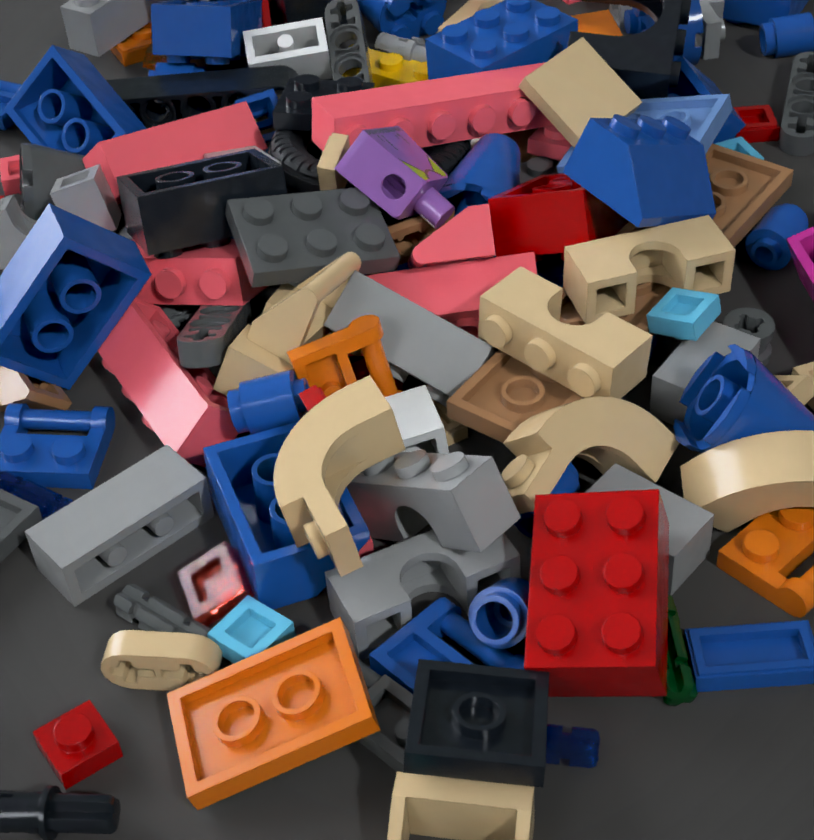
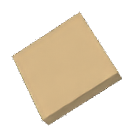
(577, 88)

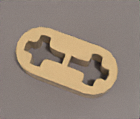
(159, 659)

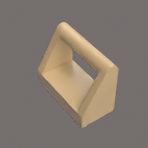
(304, 310)
(460, 809)

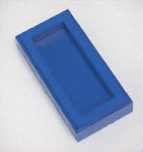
(751, 655)

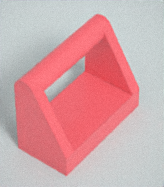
(460, 239)

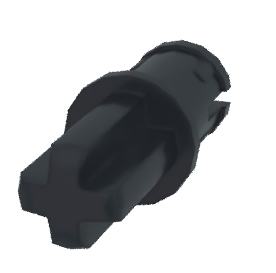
(58, 812)

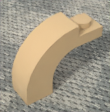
(593, 429)
(323, 456)
(752, 477)

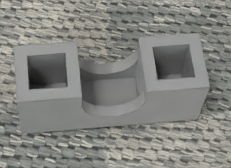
(79, 193)
(452, 492)
(379, 595)

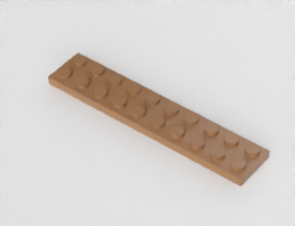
(510, 392)

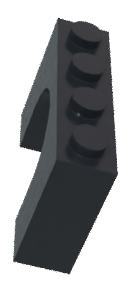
(645, 58)

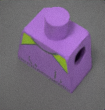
(396, 175)

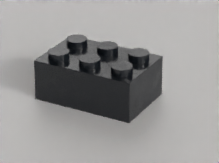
(188, 200)

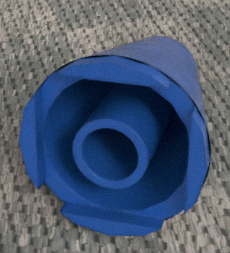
(484, 172)
(735, 400)

